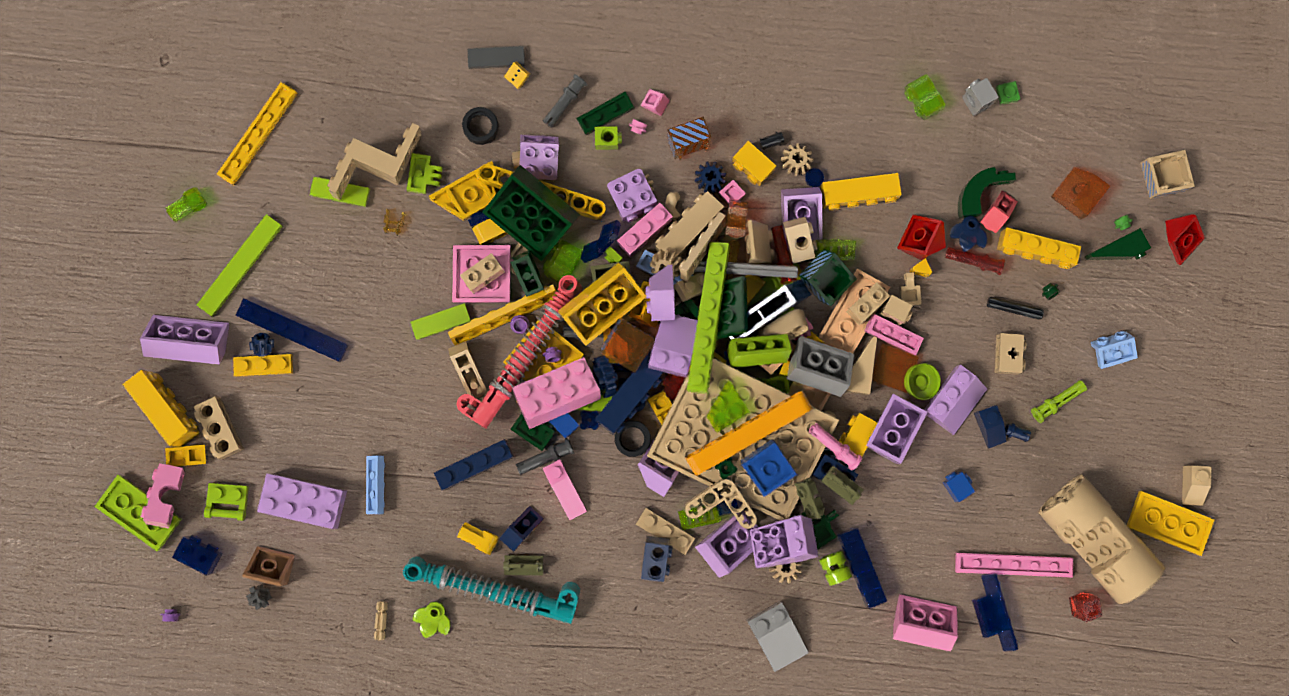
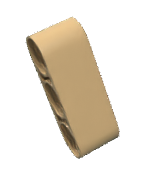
(791, 323)

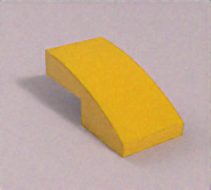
(661, 405)
(185, 455)

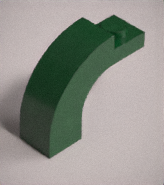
(969, 199)

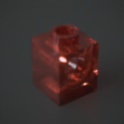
(1085, 606)

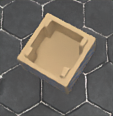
(1167, 174)

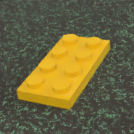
(1170, 523)

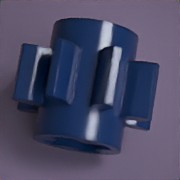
(261, 344)

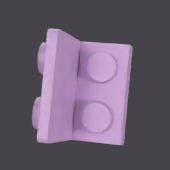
(539, 155)

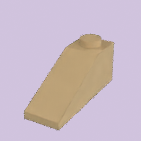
(863, 369)
(468, 370)

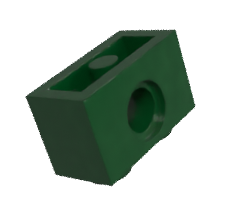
(527, 273)

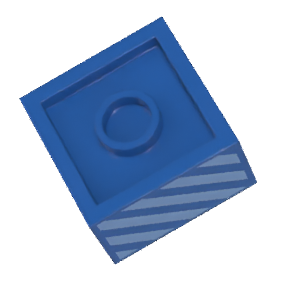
(768, 467)

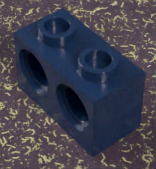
(819, 473)
(653, 558)

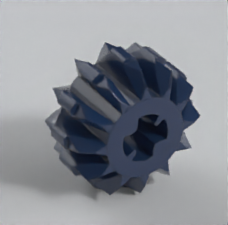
(717, 174)

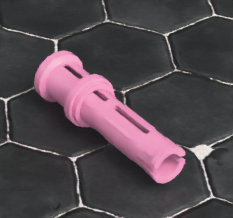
(841, 451)

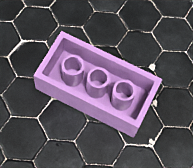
(302, 501)

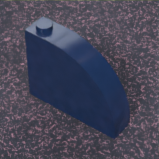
(774, 306)

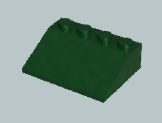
(530, 213)

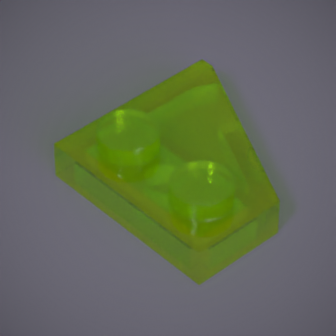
(726, 408)

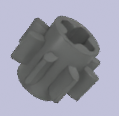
(259, 596)

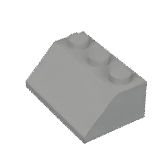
(821, 366)

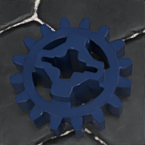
(604, 376)

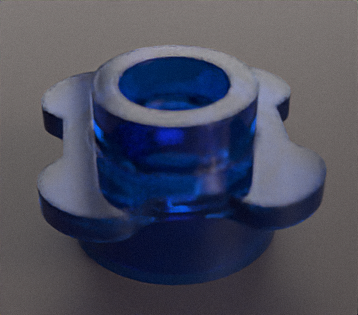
(585, 416)

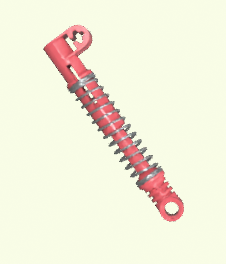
(501, 388)

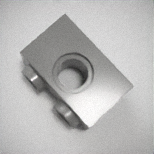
(979, 96)

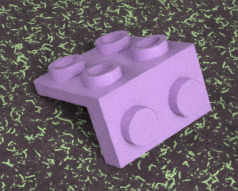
(632, 195)

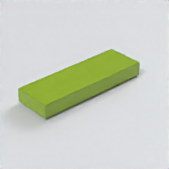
(352, 195)
(440, 321)

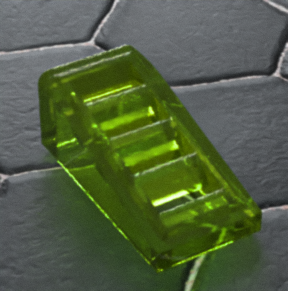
(826, 243)
(684, 524)

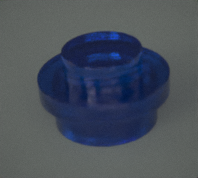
(814, 177)

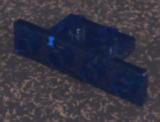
(993, 614)

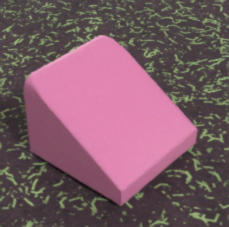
(655, 102)

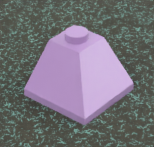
(656, 475)

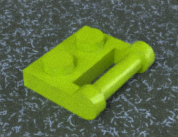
(226, 495)

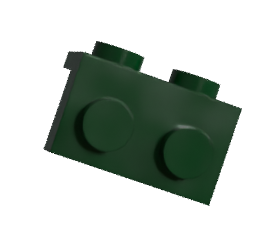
(537, 436)

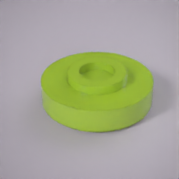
(922, 381)

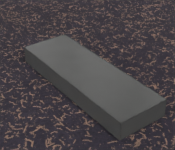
(495, 57)

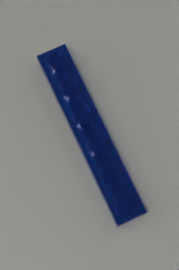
(291, 330)

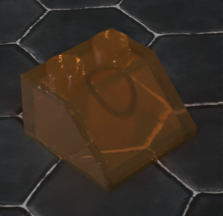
(1080, 192)

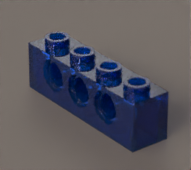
(862, 567)

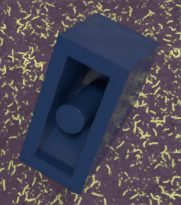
(991, 426)
(521, 528)

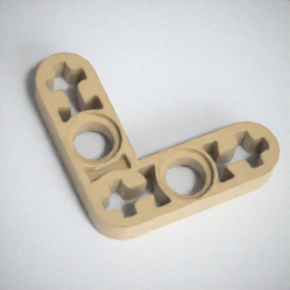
(727, 497)

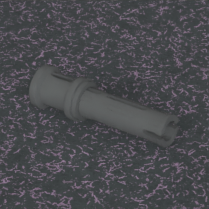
(569, 93)
(553, 453)

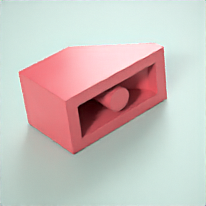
(999, 212)

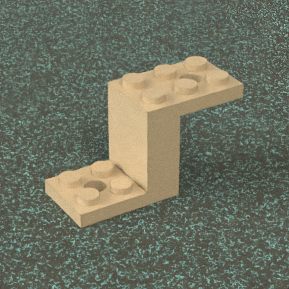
(374, 161)

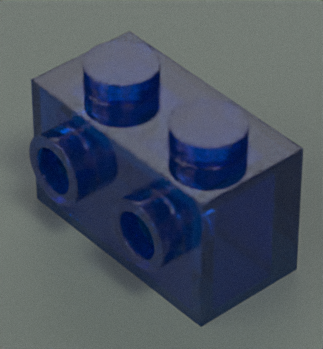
(197, 554)

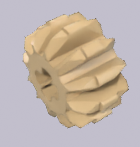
(803, 156)
(663, 259)
(792, 569)

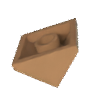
(270, 566)

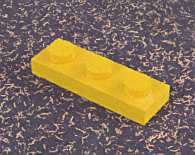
(263, 365)

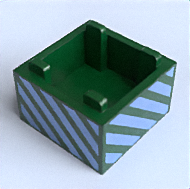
(827, 277)

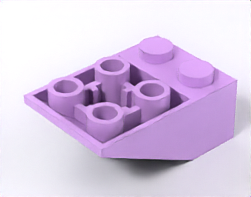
(784, 542)

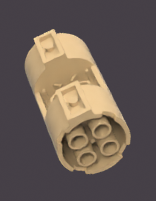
(1102, 539)

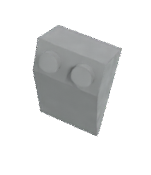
(777, 636)

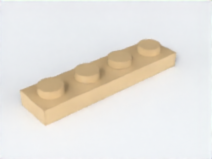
(699, 251)

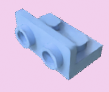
(1115, 349)

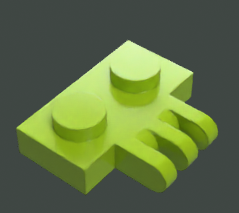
(422, 174)

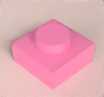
(732, 192)

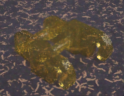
(399, 224)

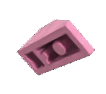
(564, 489)

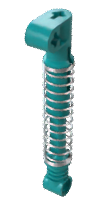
(496, 592)

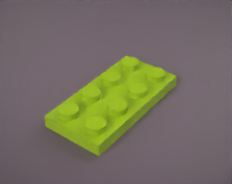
(124, 505)

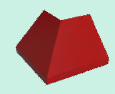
(1184, 236)
(923, 237)

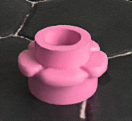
(638, 127)

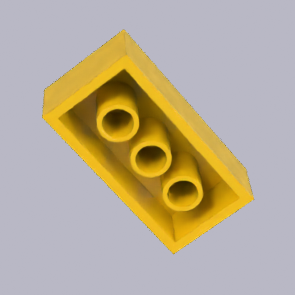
(602, 303)
(161, 408)

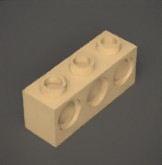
(227, 430)

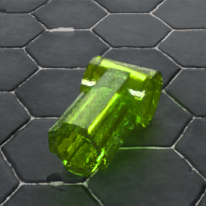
(190, 202)

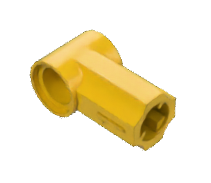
(482, 540)

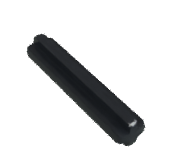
(1015, 308)

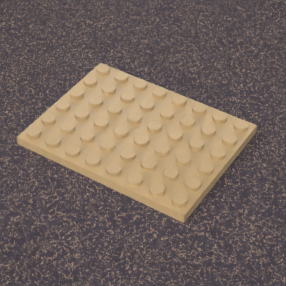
(689, 429)

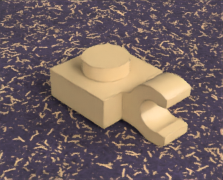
(909, 292)

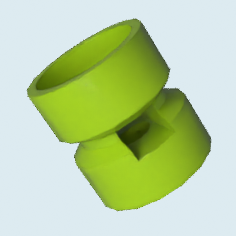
(838, 574)

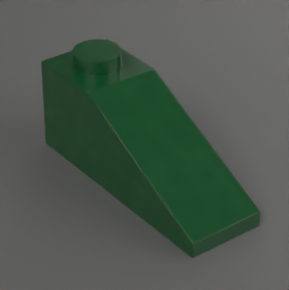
(1125, 248)

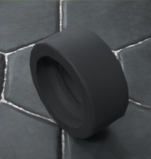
(476, 112)
(647, 439)

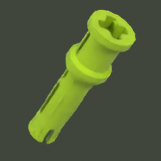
(1051, 406)

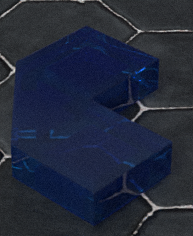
(608, 235)

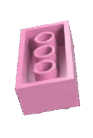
(556, 393)

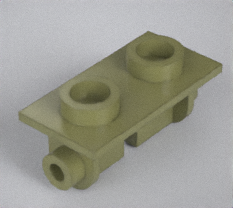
(842, 485)
(812, 506)
(523, 565)

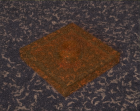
(892, 367)

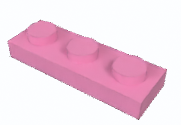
(893, 334)

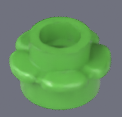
(1123, 222)

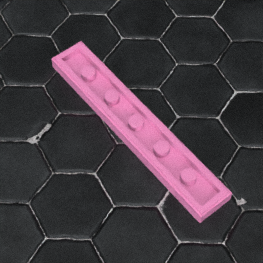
(1014, 565)

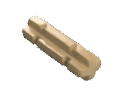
(380, 620)

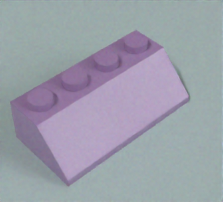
(185, 339)

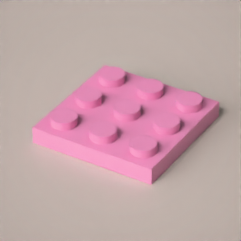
(496, 291)

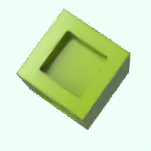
(600, 132)

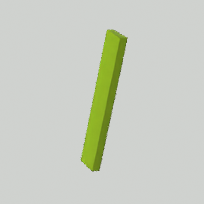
(239, 265)

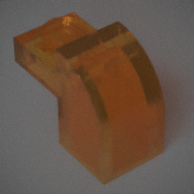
(736, 219)

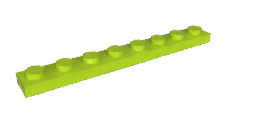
(708, 318)

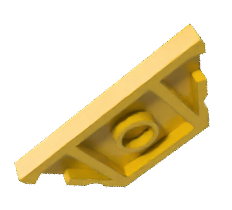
(465, 195)

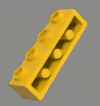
(861, 190)
(1038, 247)

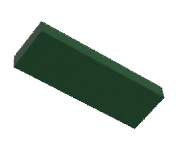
(605, 113)

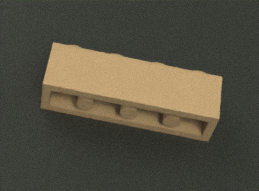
(692, 224)

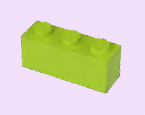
(759, 350)

